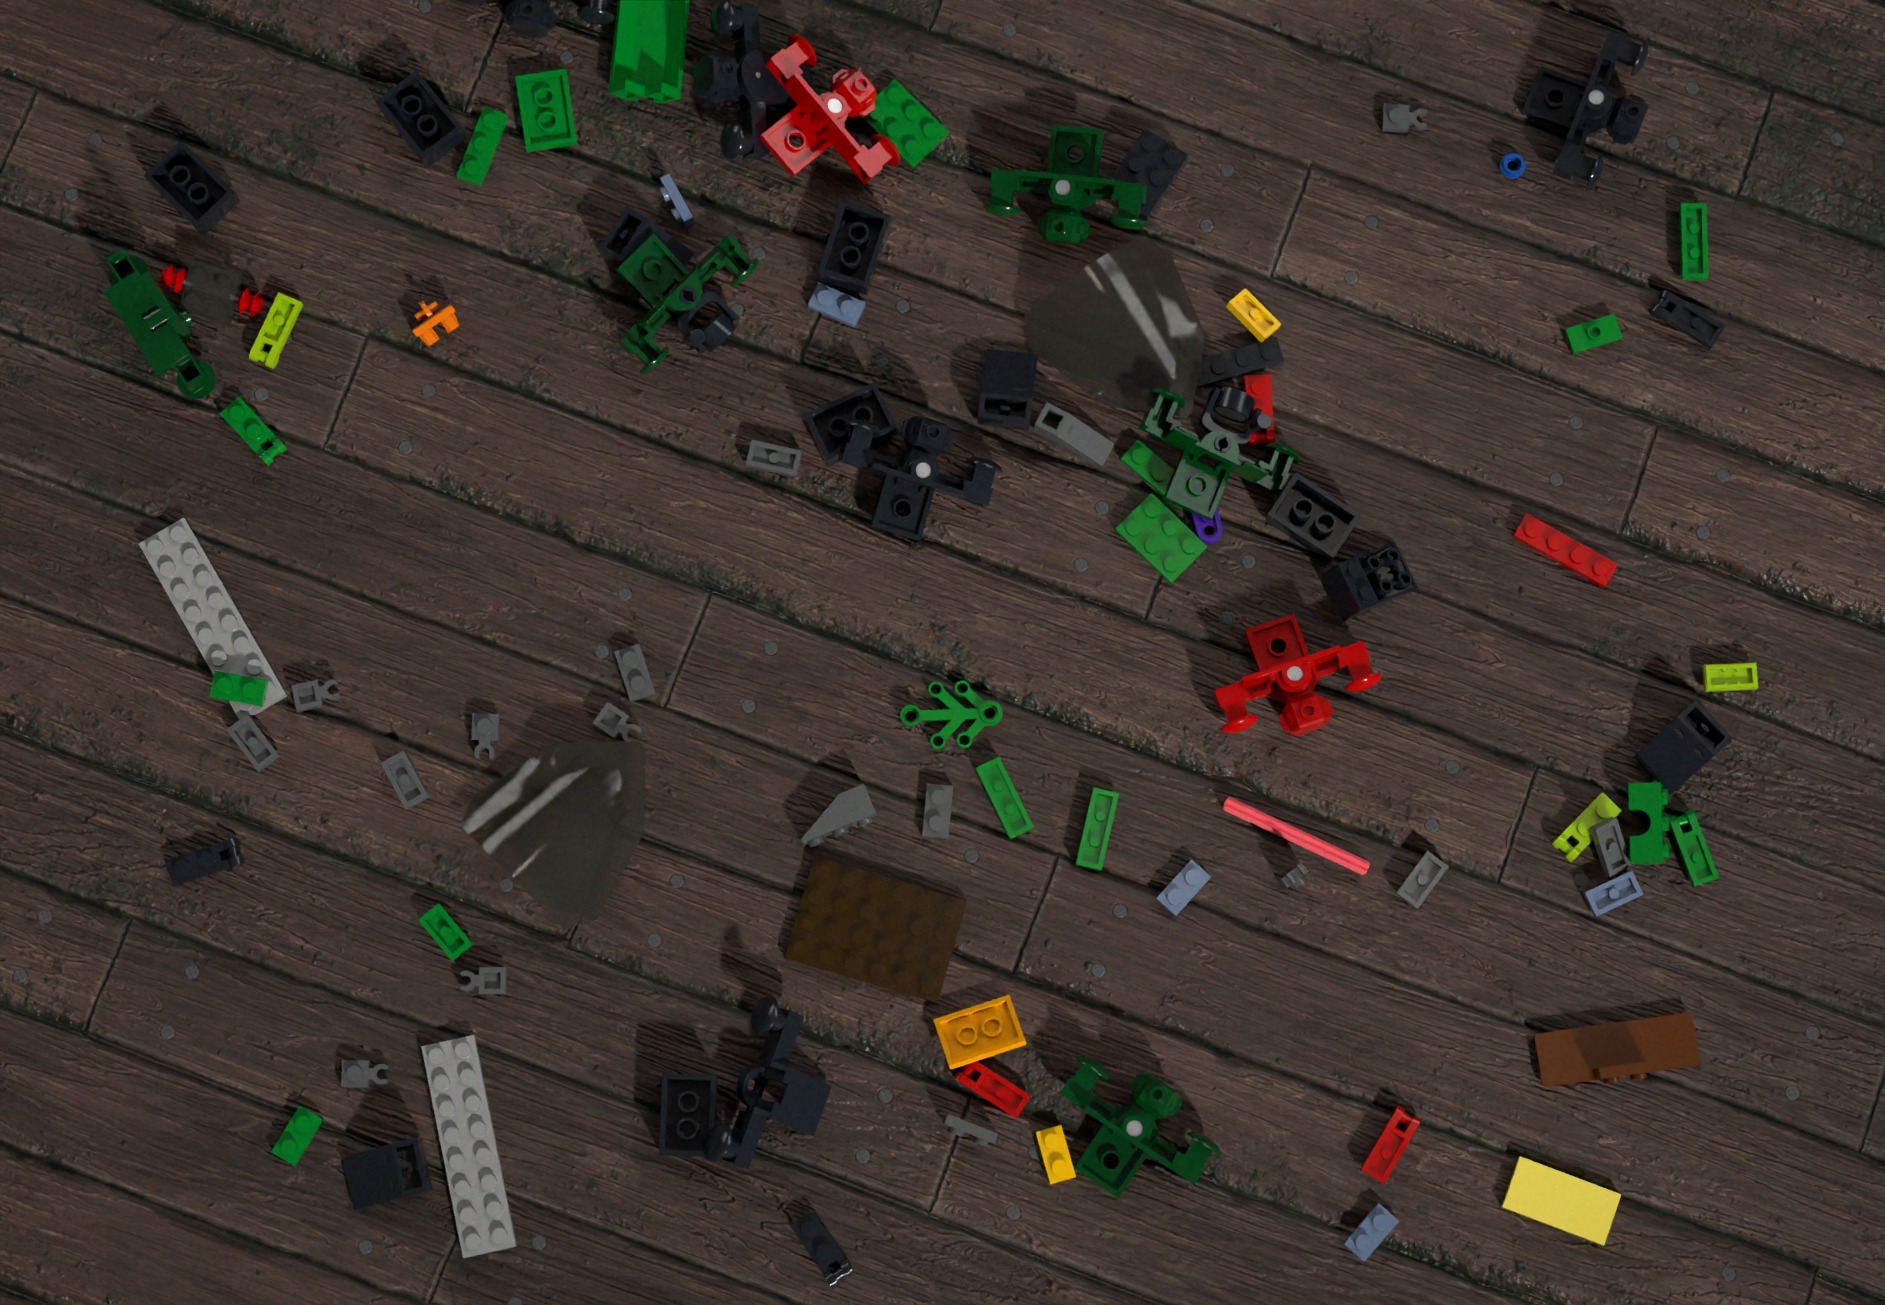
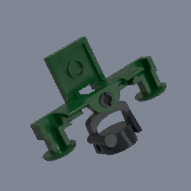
(655, 269)
(1196, 484)

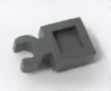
(1398, 118)
(310, 694)
(614, 721)
(485, 729)
(1294, 877)
(490, 980)
(358, 1074)

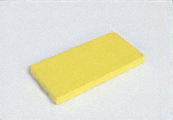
(1561, 1200)

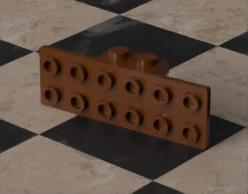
(1617, 1050)

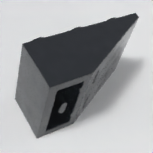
(630, 232)
(1007, 389)
(1368, 581)
(1683, 746)
(387, 1173)

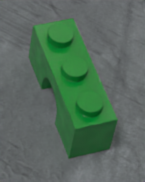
(1651, 846)

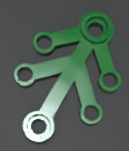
(956, 714)

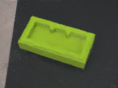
(1730, 677)

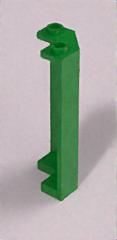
(649, 49)

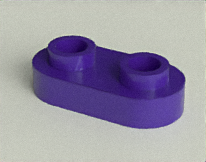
(1201, 523)

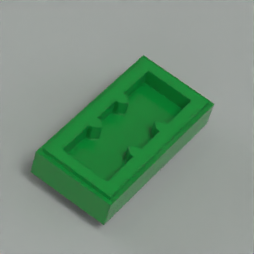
(1593, 334)

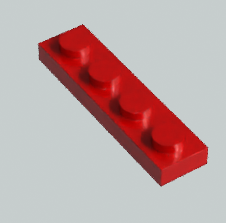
(1565, 550)

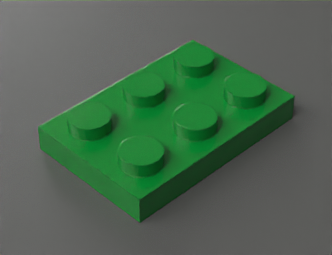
(546, 110)
(905, 123)
(1161, 538)

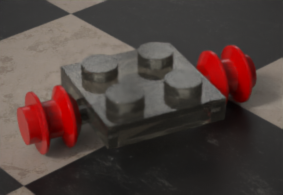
(211, 290)

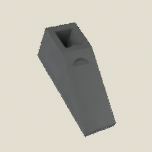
(1072, 434)
(845, 811)

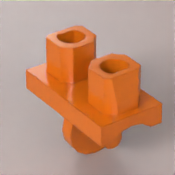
(425, 330)

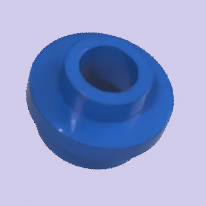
(1515, 159)

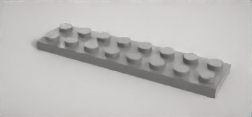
(209, 610)
(469, 1146)

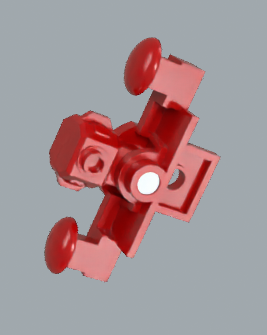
(821, 119)
(1291, 678)

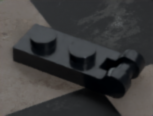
(1687, 319)
(204, 862)
(821, 1248)

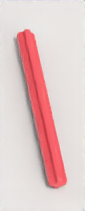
(1296, 836)

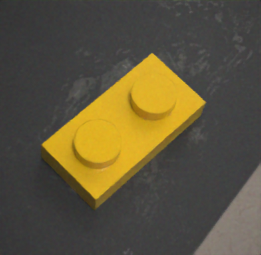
(1253, 315)
(1055, 1154)

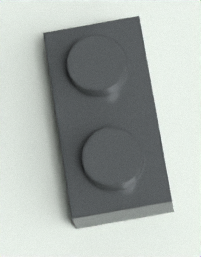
(774, 458)
(634, 673)
(253, 743)
(405, 780)
(937, 811)
(1610, 846)
(1422, 880)
(959, 1127)

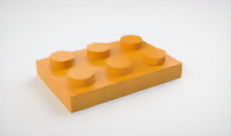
(979, 1032)

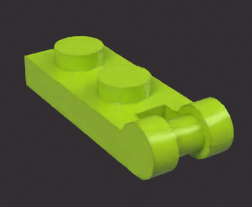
(276, 330)
(1579, 829)

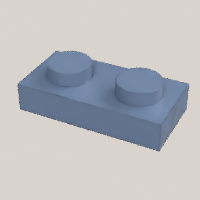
(680, 211)
(836, 305)
(1183, 888)
(1613, 893)
(1371, 1232)

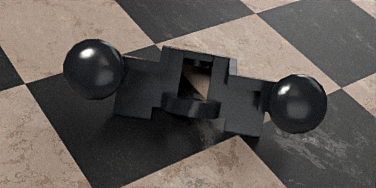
(800, 1100)

